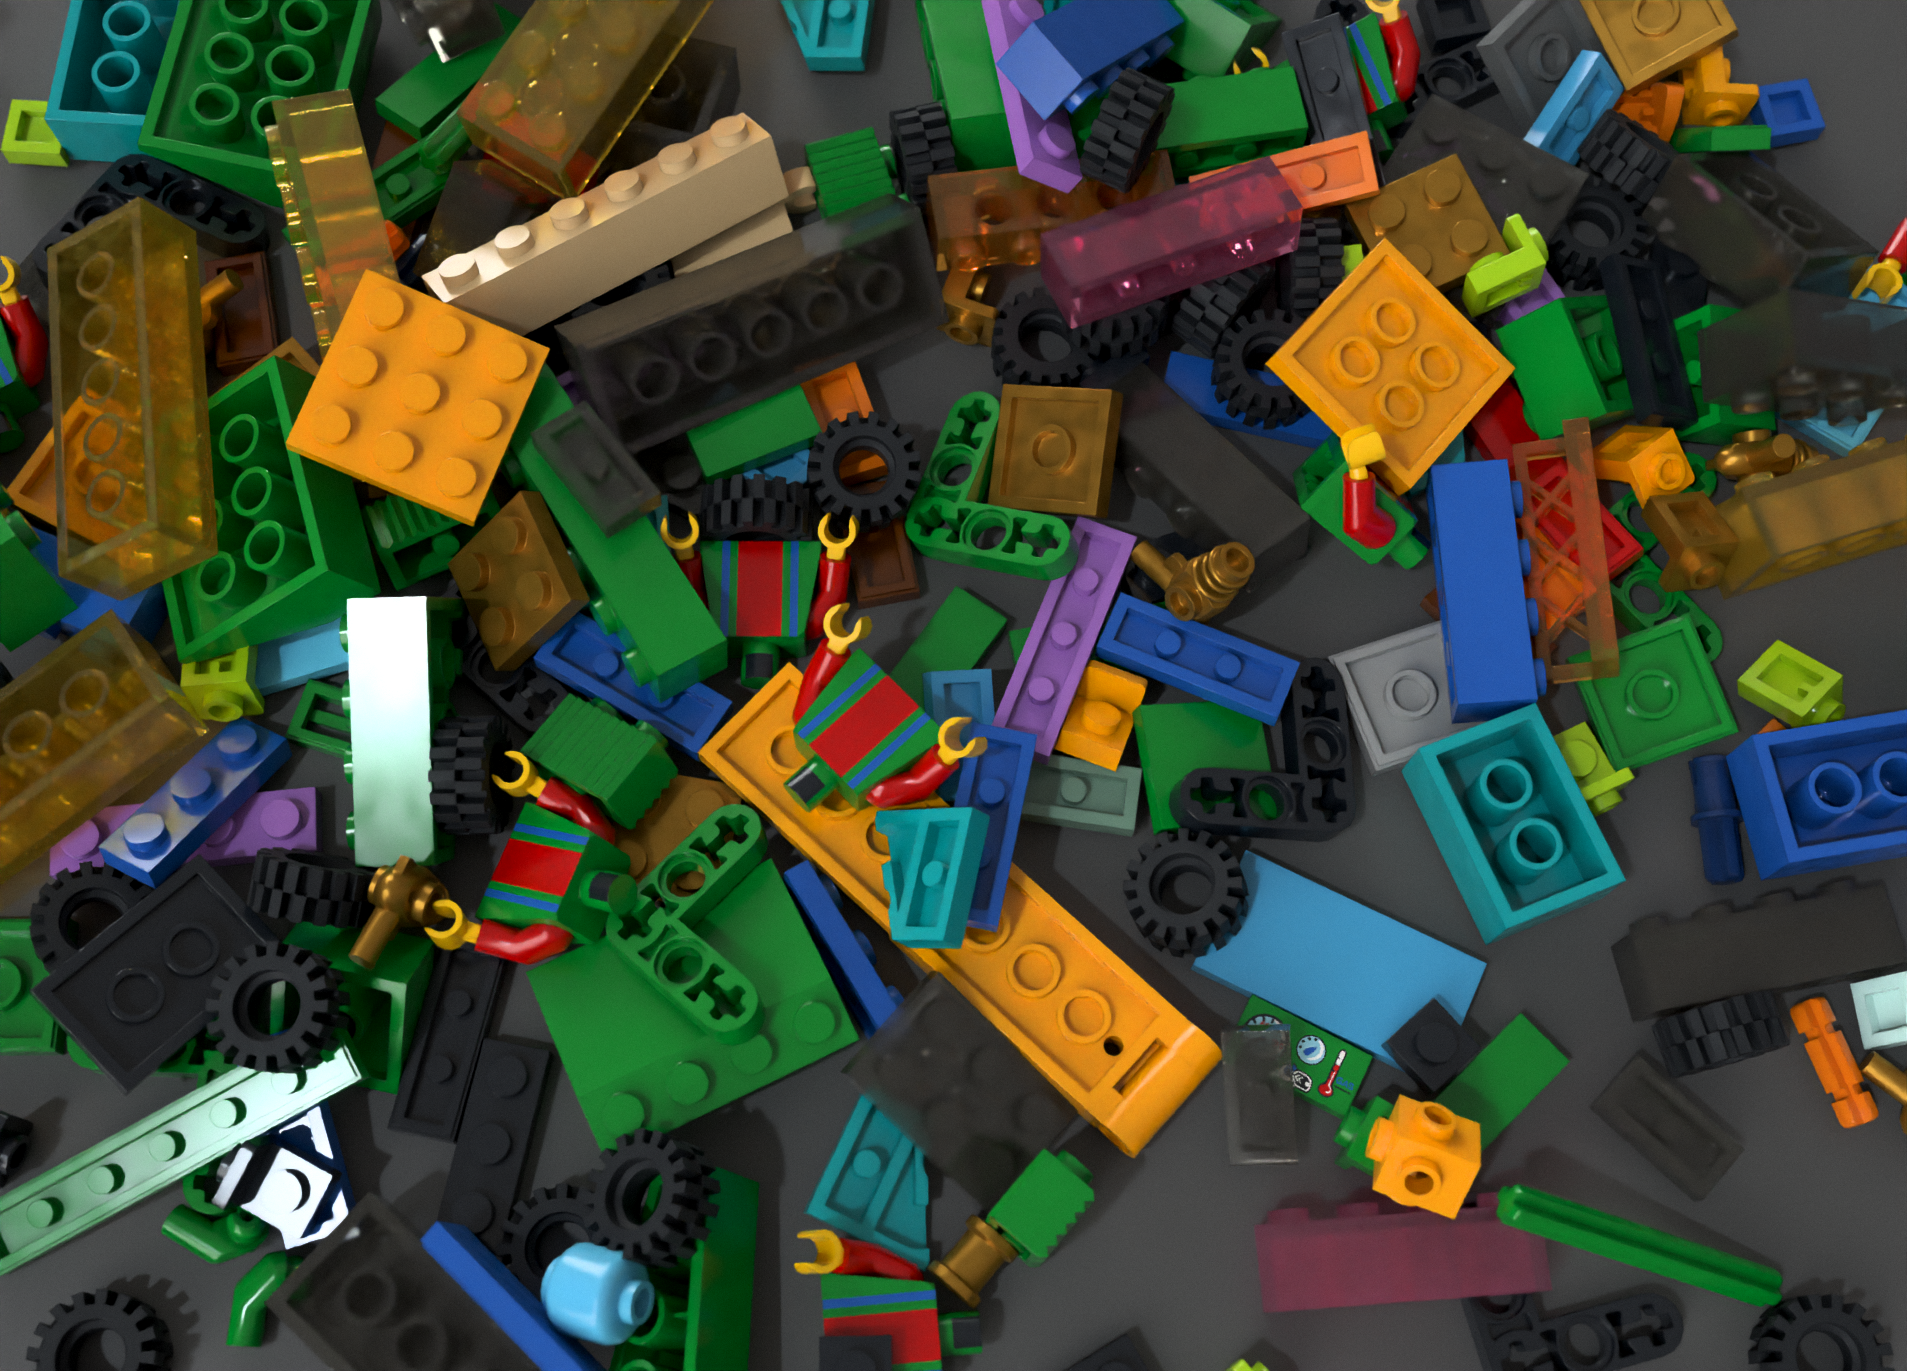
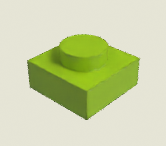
(29, 137)

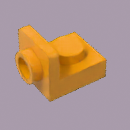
(1709, 95)
(1646, 459)
(1102, 715)

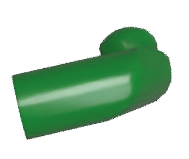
(218, 1239)
(250, 1293)

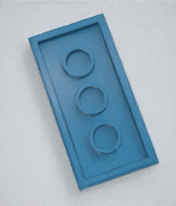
(1336, 960)

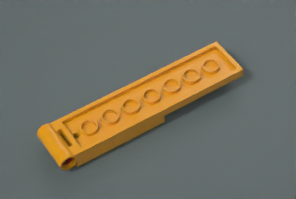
(1033, 979)

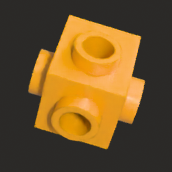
(1425, 1156)

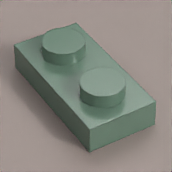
(1082, 796)

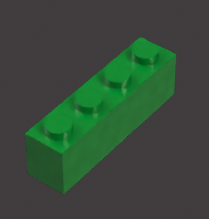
(1221, 120)

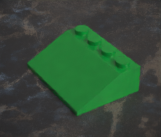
(229, 66)
(283, 524)
(648, 1063)

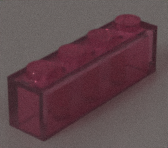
(1170, 241)
(1394, 1257)

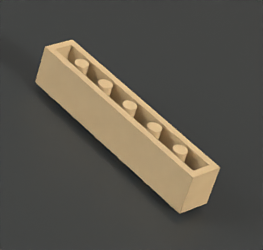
(615, 229)

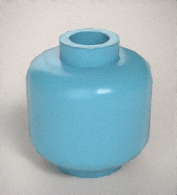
(596, 1294)

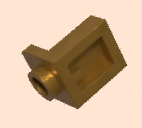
(968, 317)
(1693, 537)

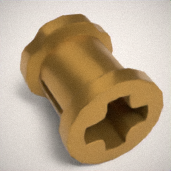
(973, 1261)

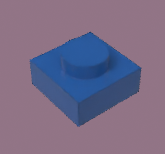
(1789, 112)

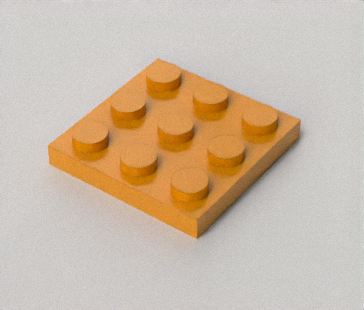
(1394, 358)
(418, 398)

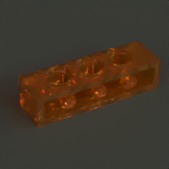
(964, 200)

